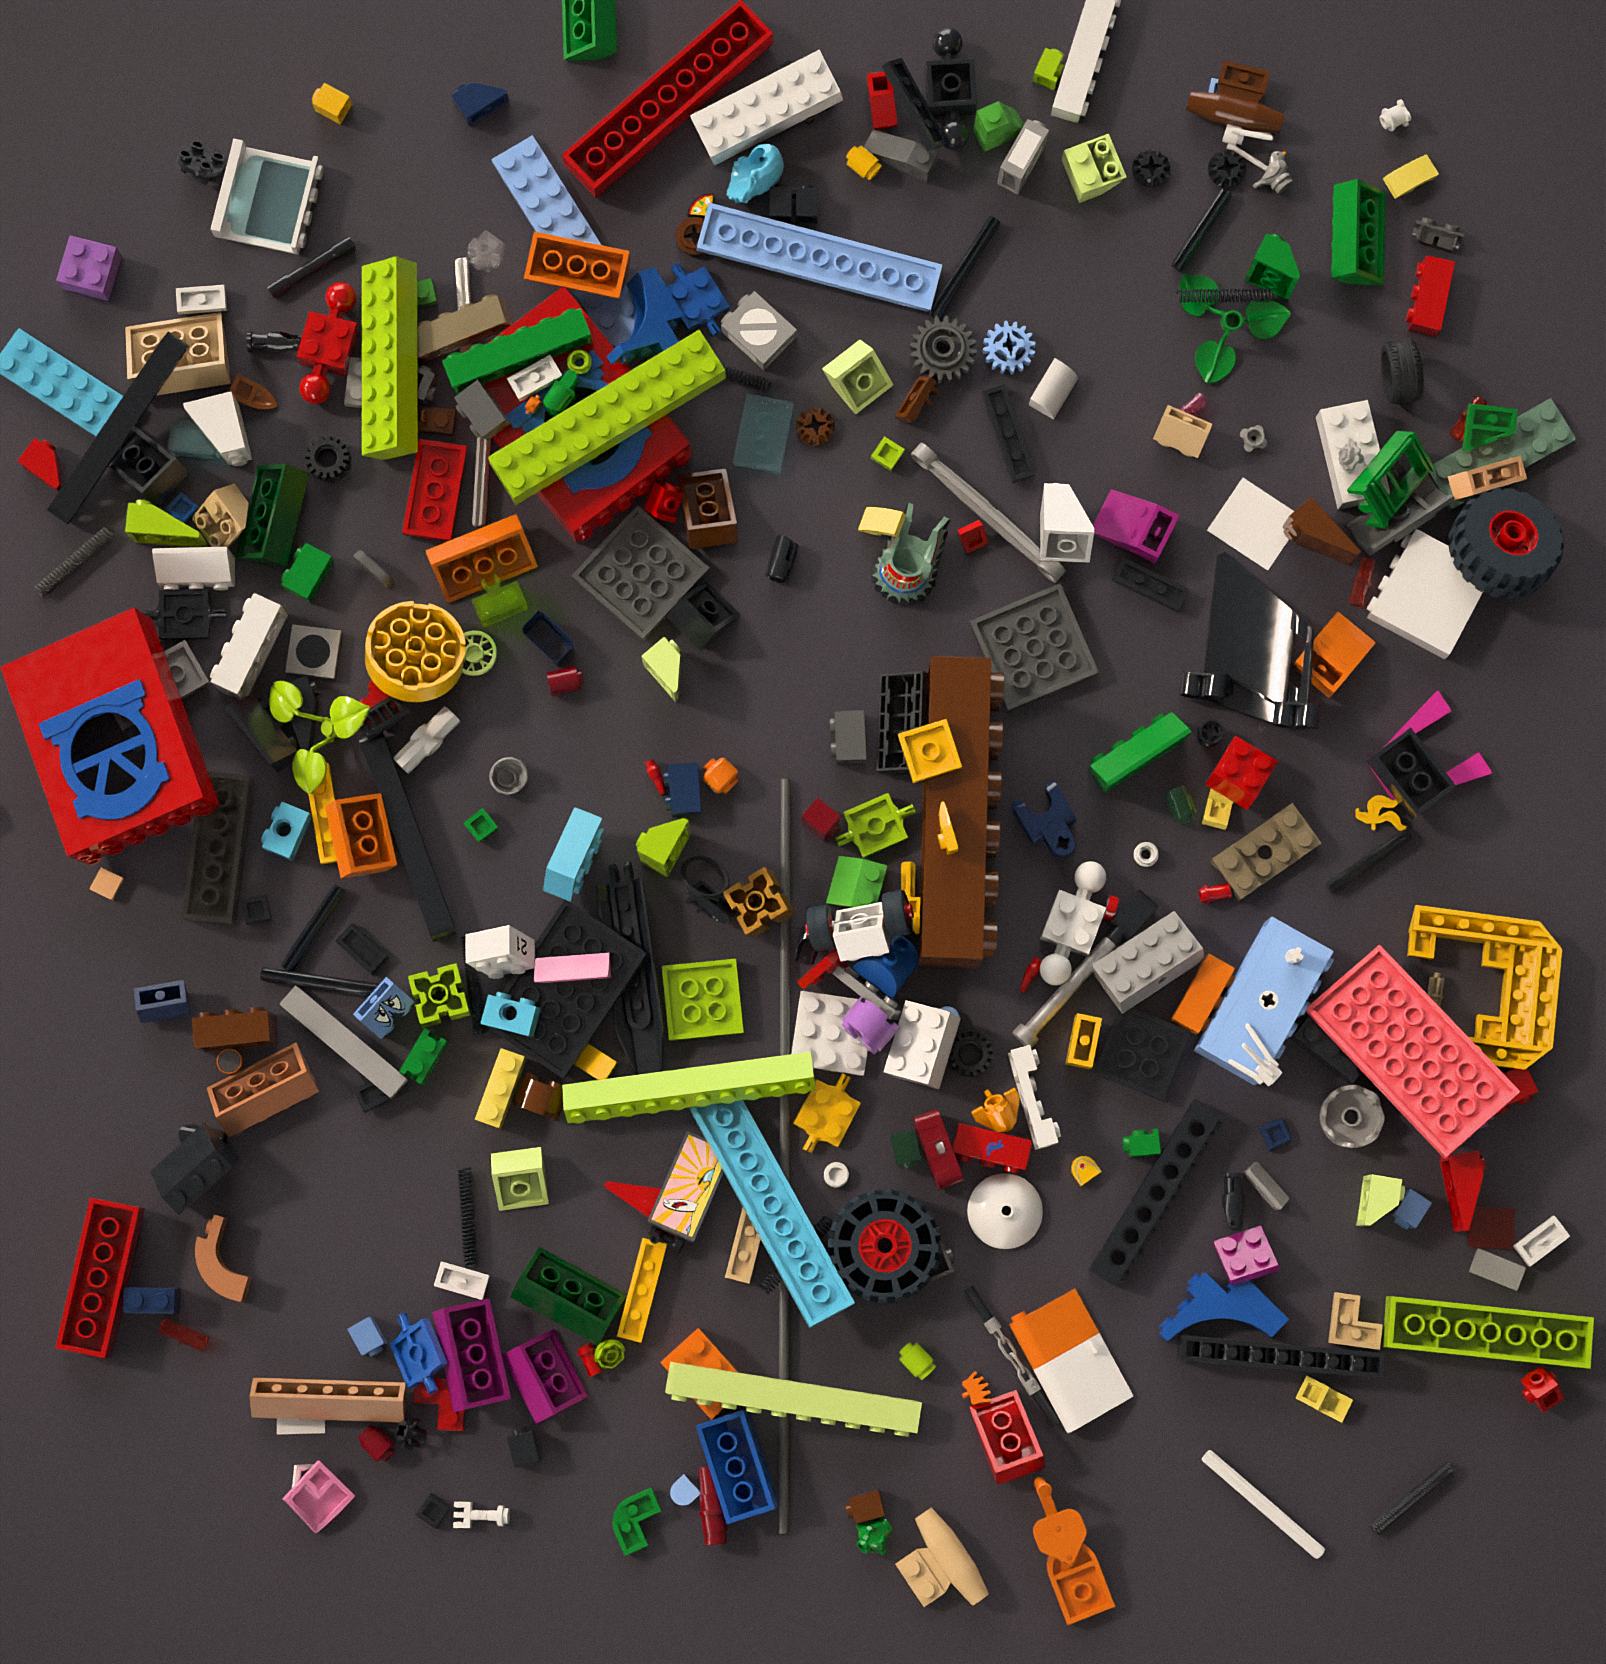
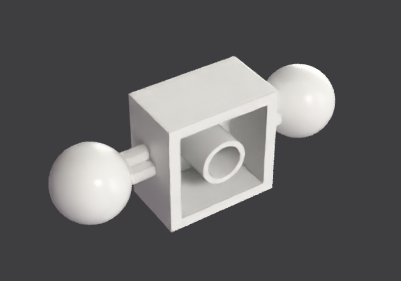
(1073, 923)

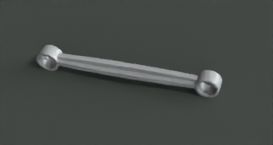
(994, 518)

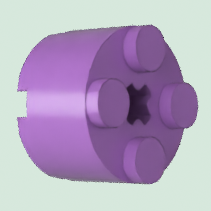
(869, 1024)

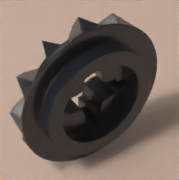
(1143, 175)
(1220, 176)

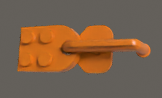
(1070, 1562)

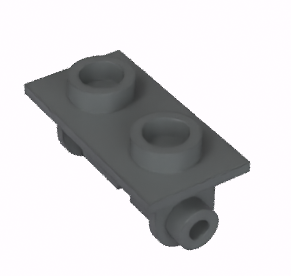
(1429, 229)

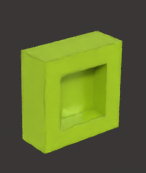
(887, 453)

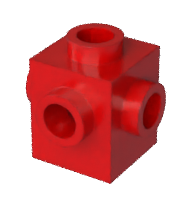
(1541, 1389)

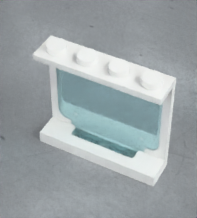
(266, 199)

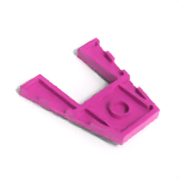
(1431, 711)

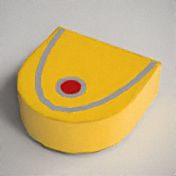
(1084, 1169)

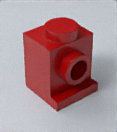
(664, 501)

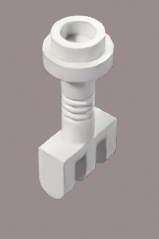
(502, 1515)

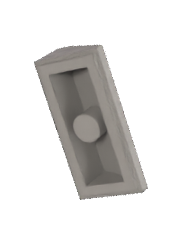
(1266, 1186)

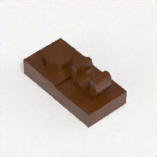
(916, 398)
(436, 420)

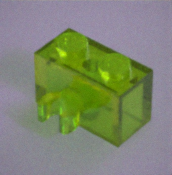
(499, 602)

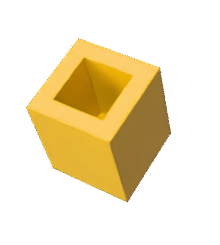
(331, 103)

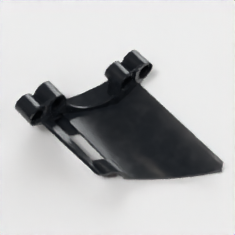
(1252, 653)

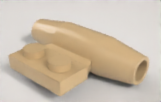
(942, 1563)

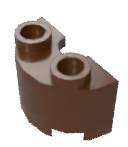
(539, 1097)

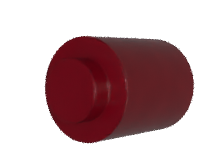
(565, 680)

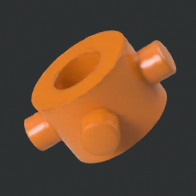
(533, 404)

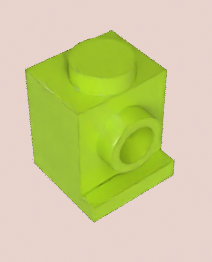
(1049, 68)

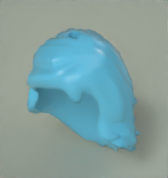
(755, 175)

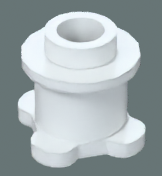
(1395, 116)

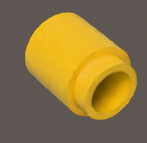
(863, 162)

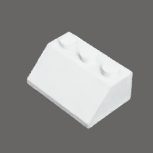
(194, 568)

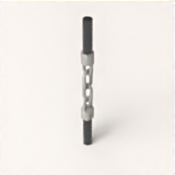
(993, 1327)

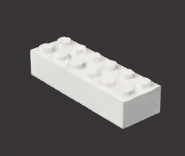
(766, 107)

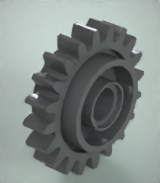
(943, 334)

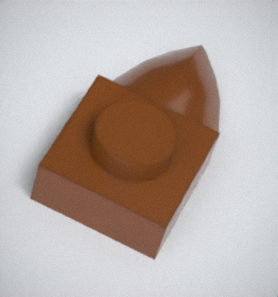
(251, 393)

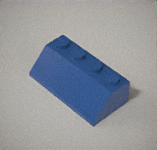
(737, 1466)

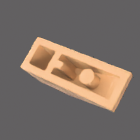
(1487, 477)

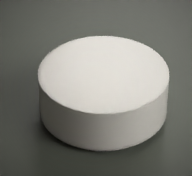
(836, 1174)

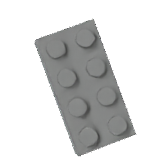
(1148, 962)

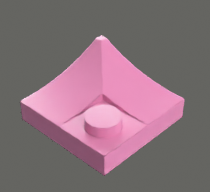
(318, 1497)

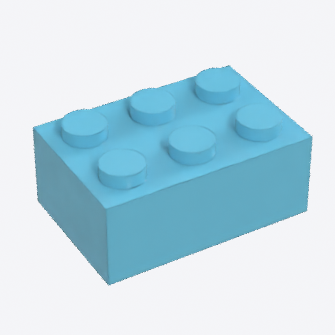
(573, 854)

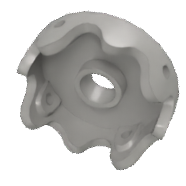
(1368, 1111)

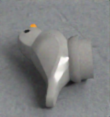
(1276, 173)

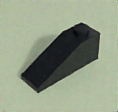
(305, 727)

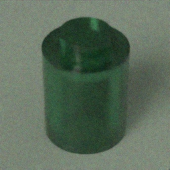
(1181, 804)

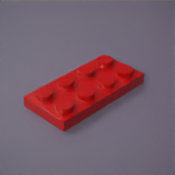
(434, 490)

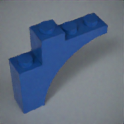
(654, 319)
(1209, 1301)

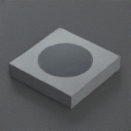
(313, 652)

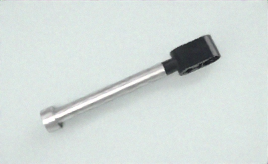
(1124, 926)

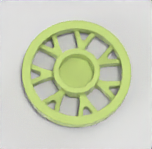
(474, 653)

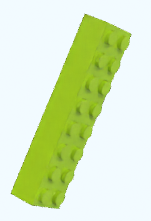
(389, 358)
(1488, 1332)

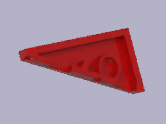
(639, 1197)

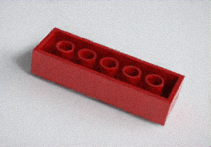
(99, 1278)

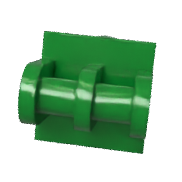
(561, 393)

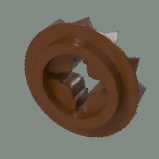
(684, 230)
(808, 435)

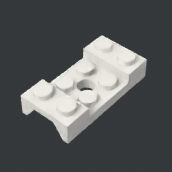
(1023, 1062)

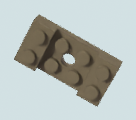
(1286, 837)

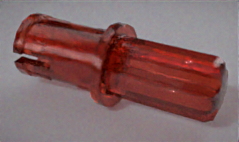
(1458, 429)
(1362, 582)
(183, 1335)

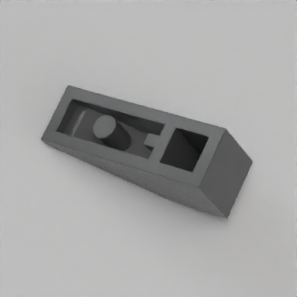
(902, 154)

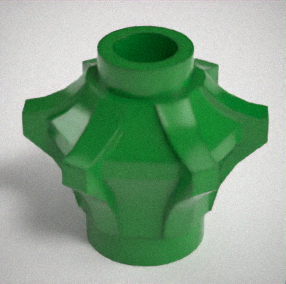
(874, 1535)

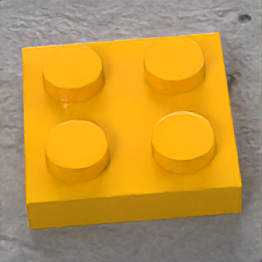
(929, 751)

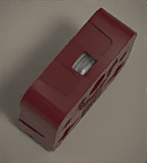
(937, 1149)

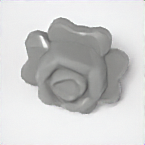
(1350, 456)

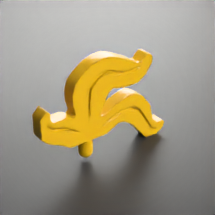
(1374, 806)

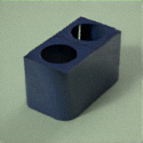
(542, 619)

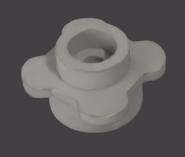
(1258, 433)

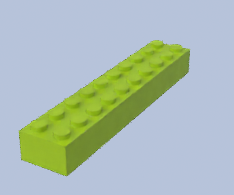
(607, 417)

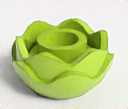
(609, 1353)

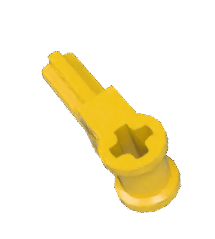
(908, 880)

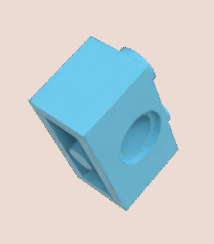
(288, 845)
(523, 1023)

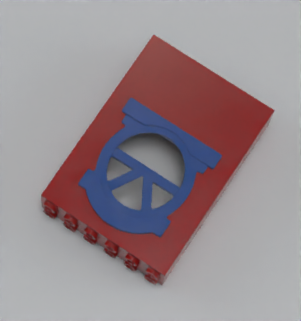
(598, 491)
(96, 672)

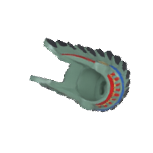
(909, 564)

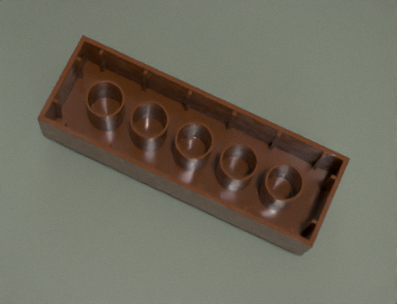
(957, 884)

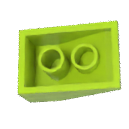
(154, 526)

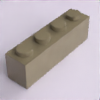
(462, 327)

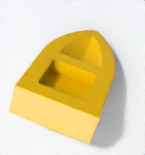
(946, 838)

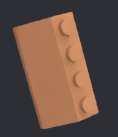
(262, 1090)

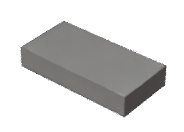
(1497, 1269)

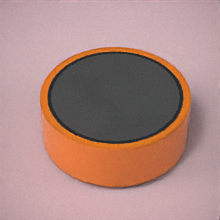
(229, 1061)

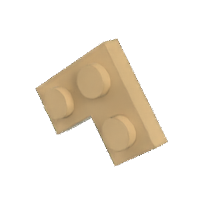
(1346, 1328)

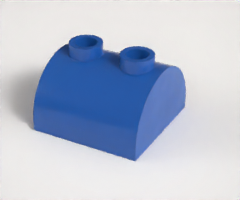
(890, 969)

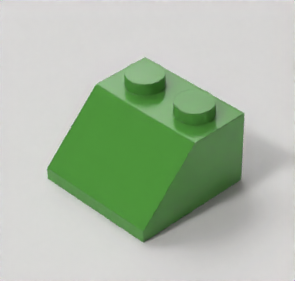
(856, 882)

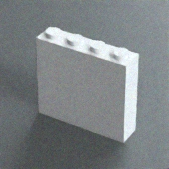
(1424, 596)

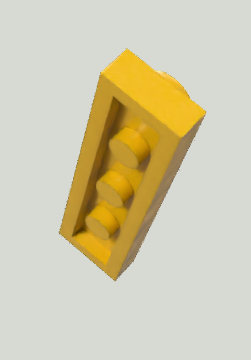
(320, 798)
(641, 1290)

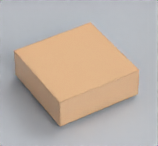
(106, 883)

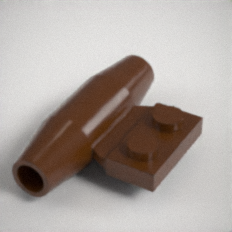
(1238, 100)

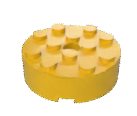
(414, 651)

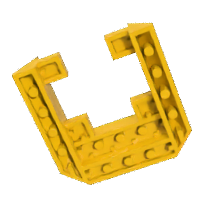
(1529, 978)

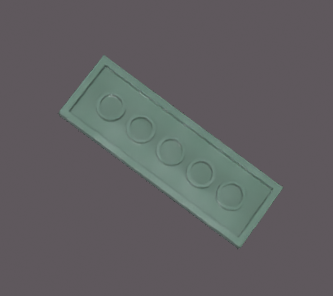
(1536, 436)

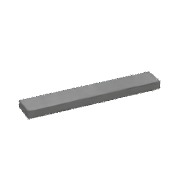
(343, 1042)

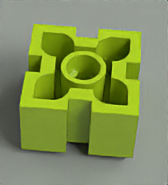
(425, 988)

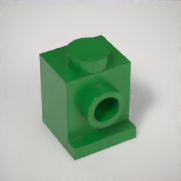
(1142, 1143)

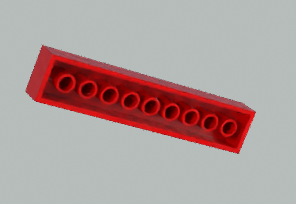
(668, 98)

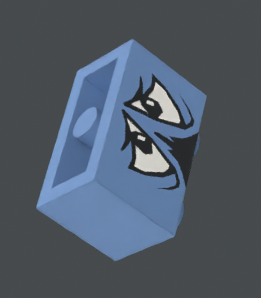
(384, 1008)

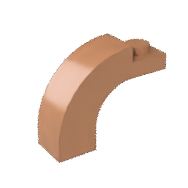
(212, 1267)

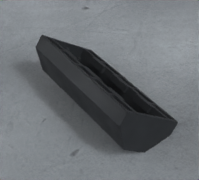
(900, 710)

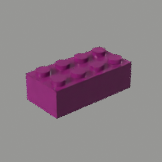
(473, 1355)

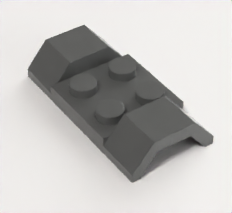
(1415, 511)

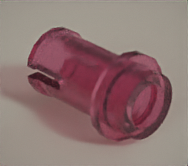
(1195, 404)

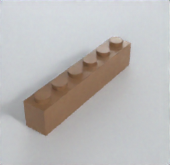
(328, 1400)

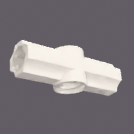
(426, 740)

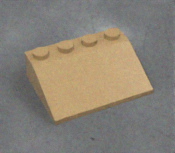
(203, 363)

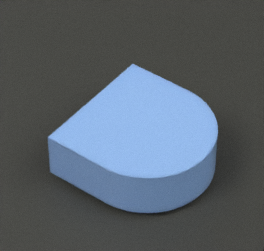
(683, 1491)

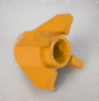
(999, 1112)

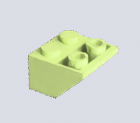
(1093, 167)

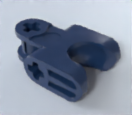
(1050, 825)

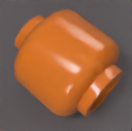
(720, 775)

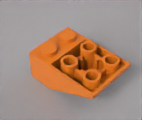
(1336, 654)

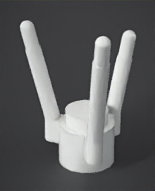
(1235, 135)
(1267, 1070)

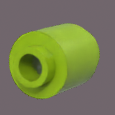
(917, 1360)

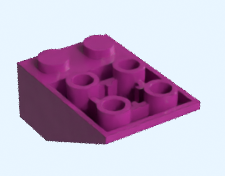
(1135, 525)

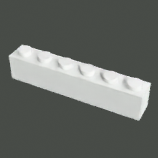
(1084, 59)

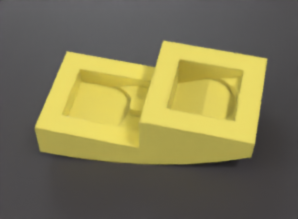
(1410, 176)
(882, 521)
(1217, 810)
(1324, 1399)

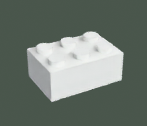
(922, 1044)

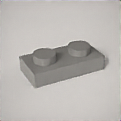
(353, 392)

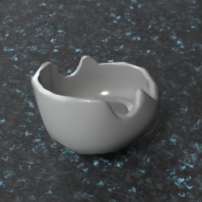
(508, 775)

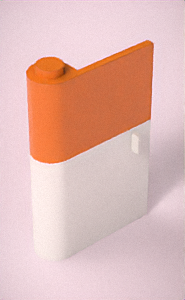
(1070, 1360)

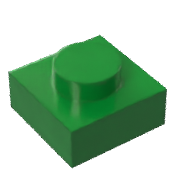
(481, 825)

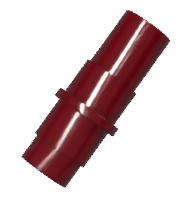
(712, 1517)

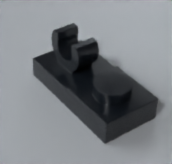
(718, 908)

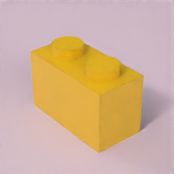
(1083, 1041)

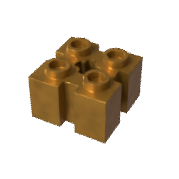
(745, 898)

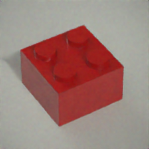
(1241, 772)

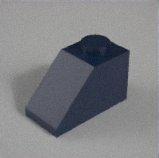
(478, 100)

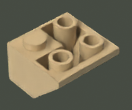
(222, 516)

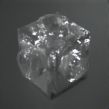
(486, 252)

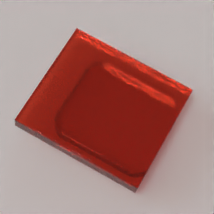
(1492, 1228)

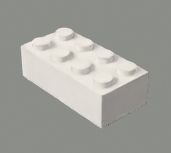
(1342, 426)
(249, 647)

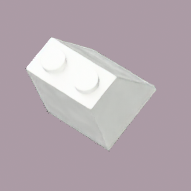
(223, 426)
(1064, 526)

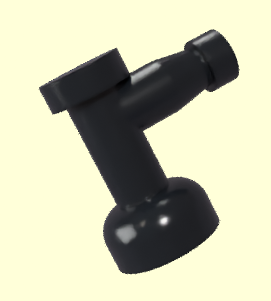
(657, 1234)

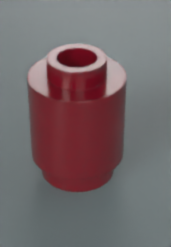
(376, 1443)

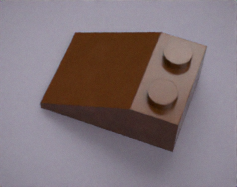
(708, 509)
(1318, 532)

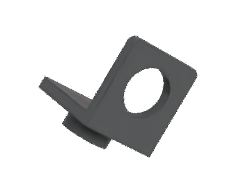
(948, 1258)

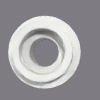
(1146, 846)

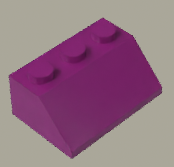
(544, 1376)

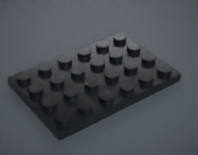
(571, 1009)

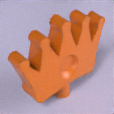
(974, 1390)

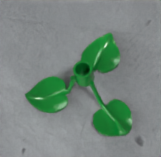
(1214, 359)

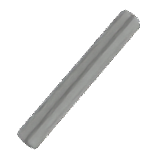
(481, 482)

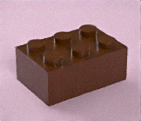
(234, 1029)

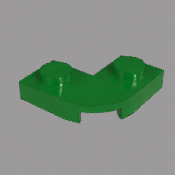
(627, 1519)

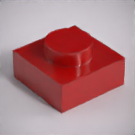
(973, 536)

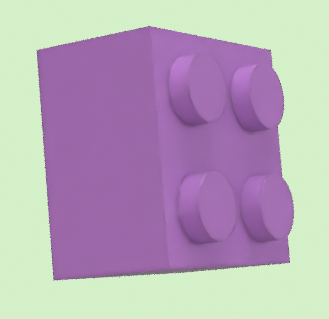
(89, 268)

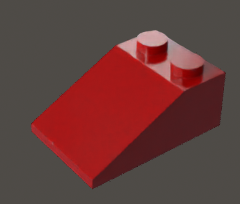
(1462, 1183)
(1007, 1437)

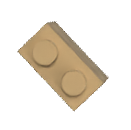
(1182, 431)

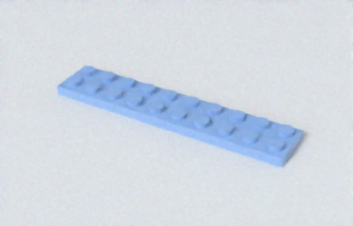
(555, 213)
(819, 257)

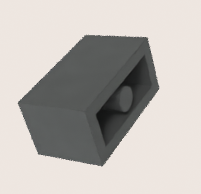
(481, 410)
(849, 737)

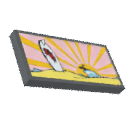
(687, 1189)

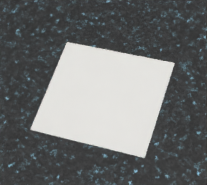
(1252, 524)

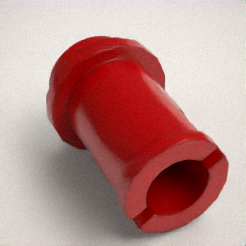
(1214, 893)
(587, 1354)

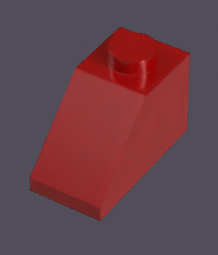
(43, 463)

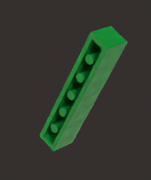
(517, 350)

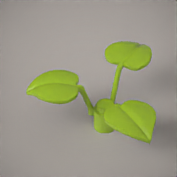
(346, 719)

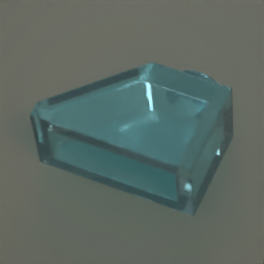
(189, 442)

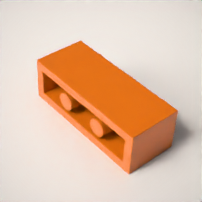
(1203, 994)

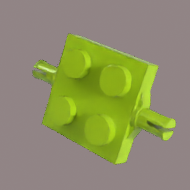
(875, 825)

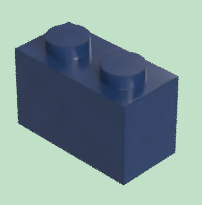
(684, 789)
(162, 1001)
(151, 1300)

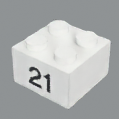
(500, 951)

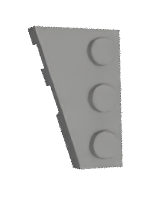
(868, 991)

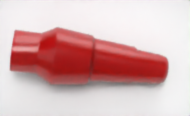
(655, 774)
(1031, 972)

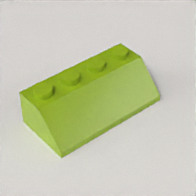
(663, 845)

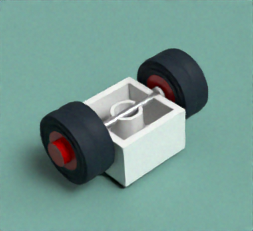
(860, 929)

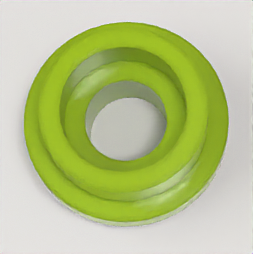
(576, 355)

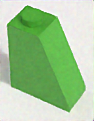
(996, 125)

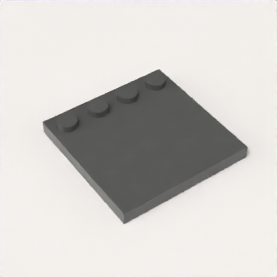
(640, 572)
(1035, 646)

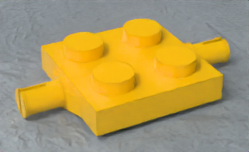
(827, 1113)

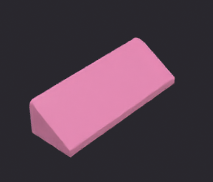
(572, 968)

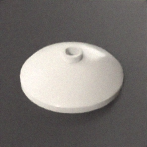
(986, 1214)

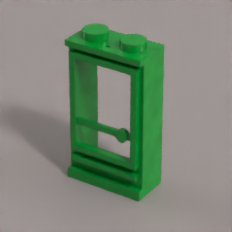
(1369, 484)

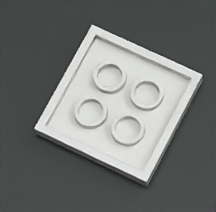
(821, 1033)

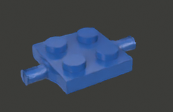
(697, 299)
(418, 1353)

